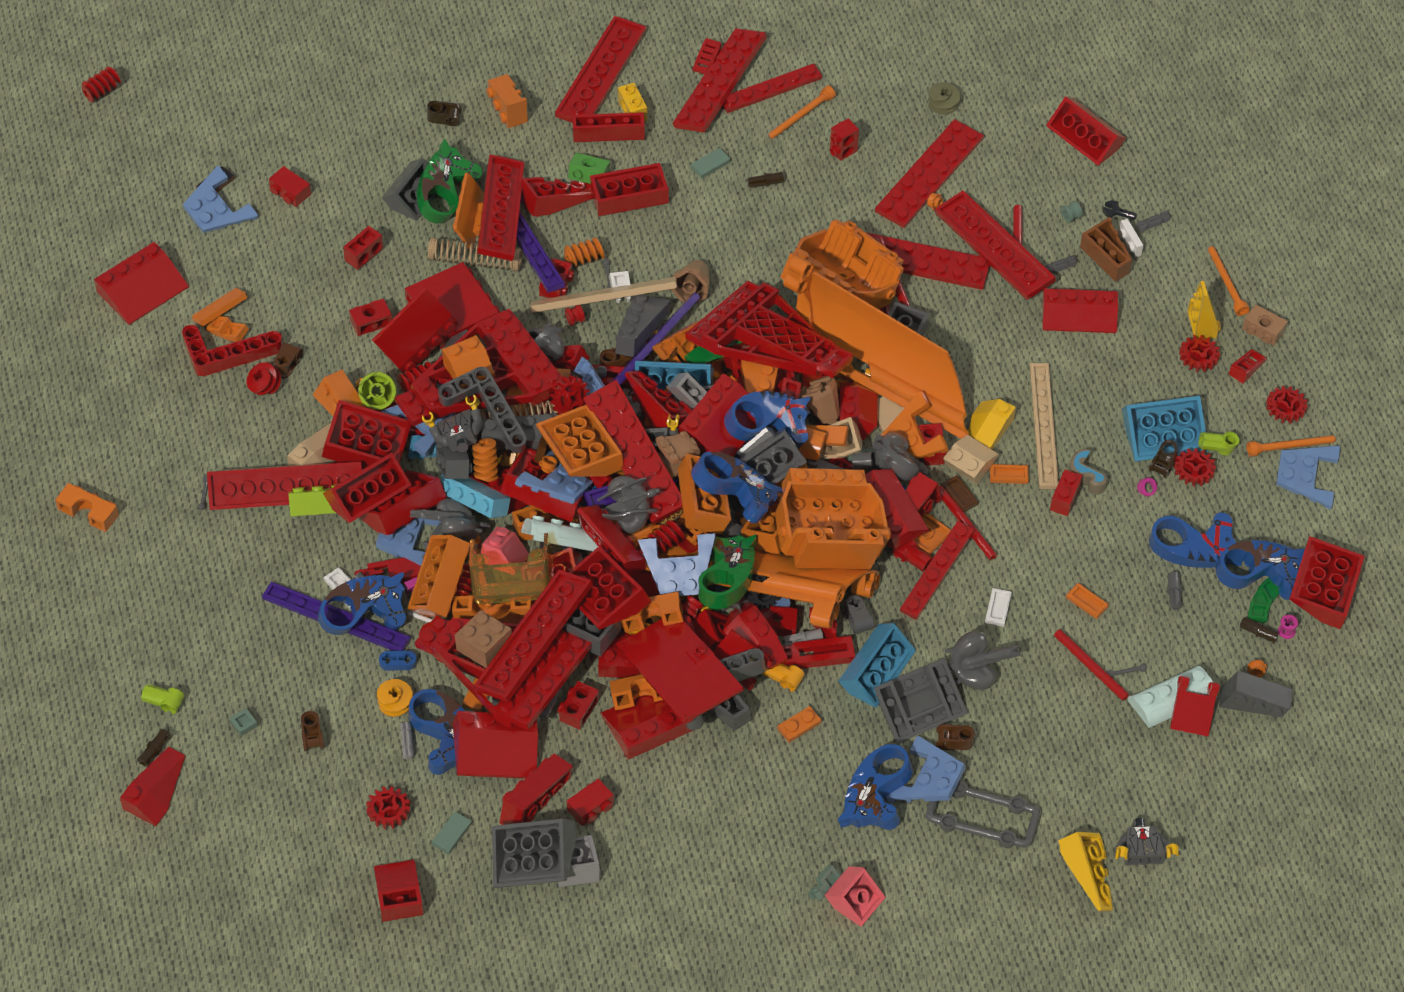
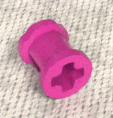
(1285, 625)

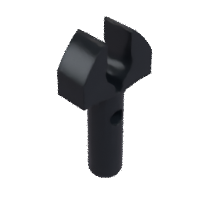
(1117, 211)

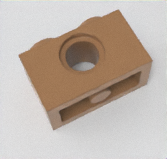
(1264, 325)

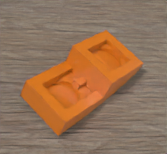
(226, 329)

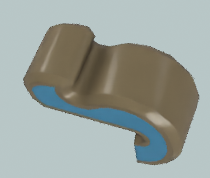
(1093, 478)

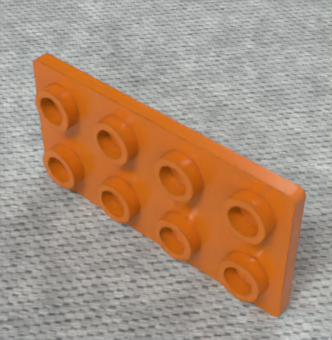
(469, 211)

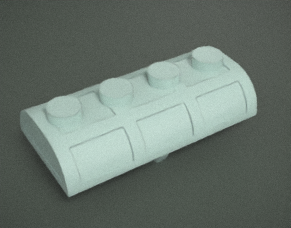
(558, 534)
(1158, 701)

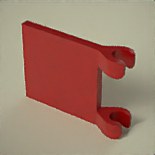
(734, 644)
(1193, 711)

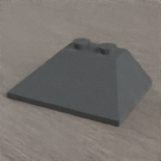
(920, 700)

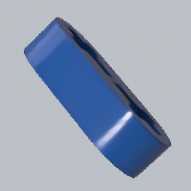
(397, 660)

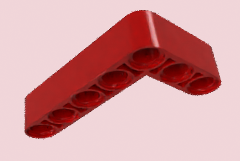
(230, 355)

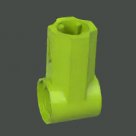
(1218, 442)
(166, 699)

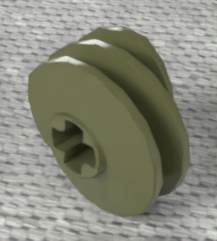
(944, 98)

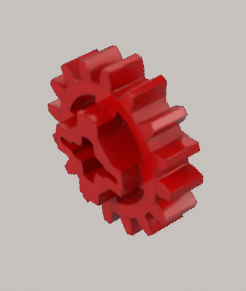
(1197, 351)
(568, 394)
(1284, 402)
(1194, 467)
(388, 807)

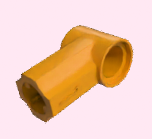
(787, 676)

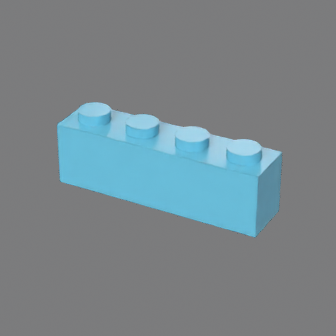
(477, 496)

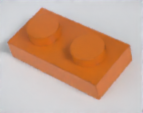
(799, 724)

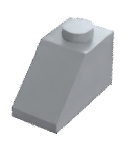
(687, 389)

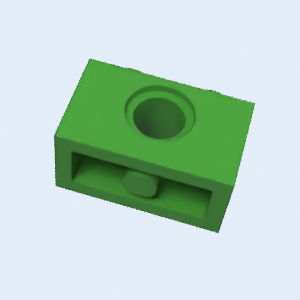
(584, 166)

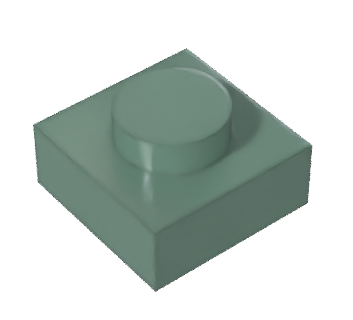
(243, 722)

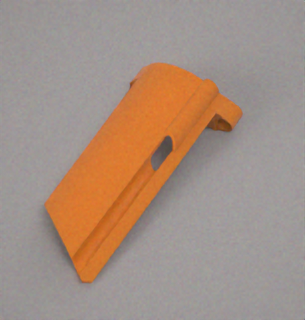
(897, 356)
(812, 585)

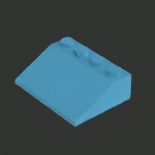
(1164, 420)

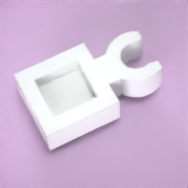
(619, 279)

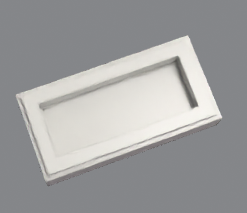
(998, 607)

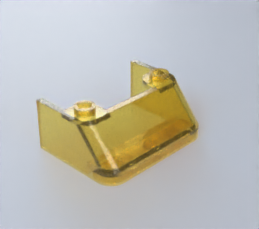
(512, 580)

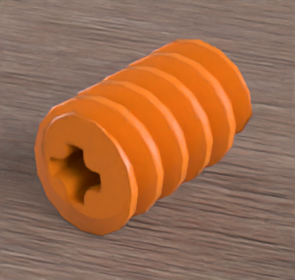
(583, 251)
(485, 460)

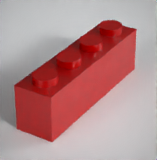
(608, 127)

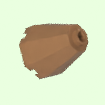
(692, 279)
(823, 399)

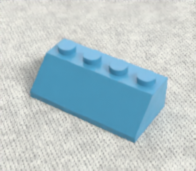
(665, 372)
(877, 662)

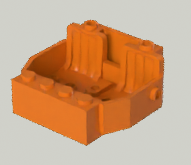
(852, 261)
(827, 535)

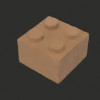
(482, 638)

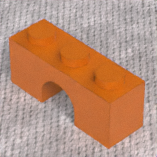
(74, 499)
(665, 605)
(628, 689)

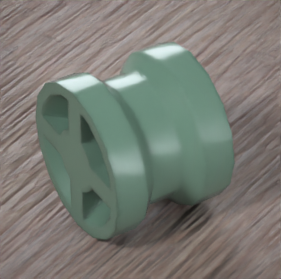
(1071, 211)

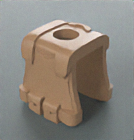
(674, 450)

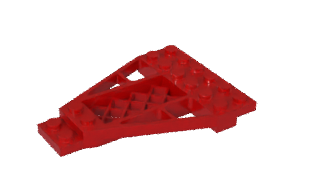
(750, 308)
(507, 346)
(537, 688)

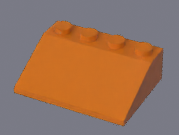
(581, 443)

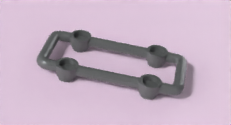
(1006, 838)

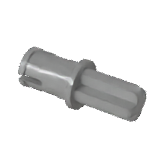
(803, 636)

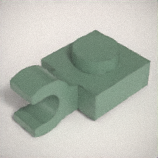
(825, 880)

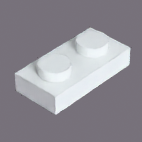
(1132, 240)

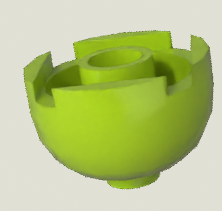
(377, 390)

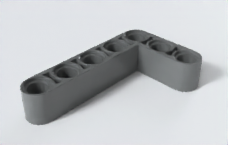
(491, 403)
(741, 667)

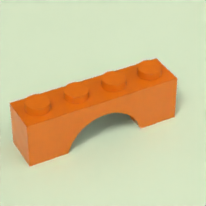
(506, 612)

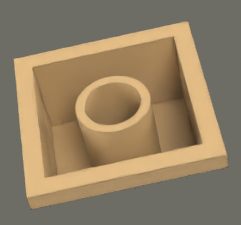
(970, 458)

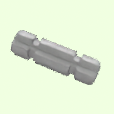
(406, 738)

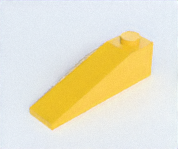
(1202, 314)
(991, 421)
(1084, 857)

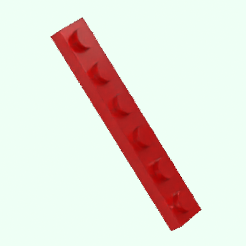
(772, 87)
(937, 570)

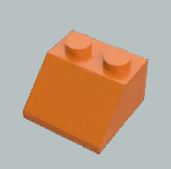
(465, 357)

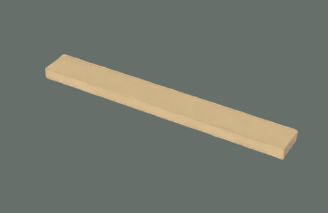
(603, 294)
(1043, 426)

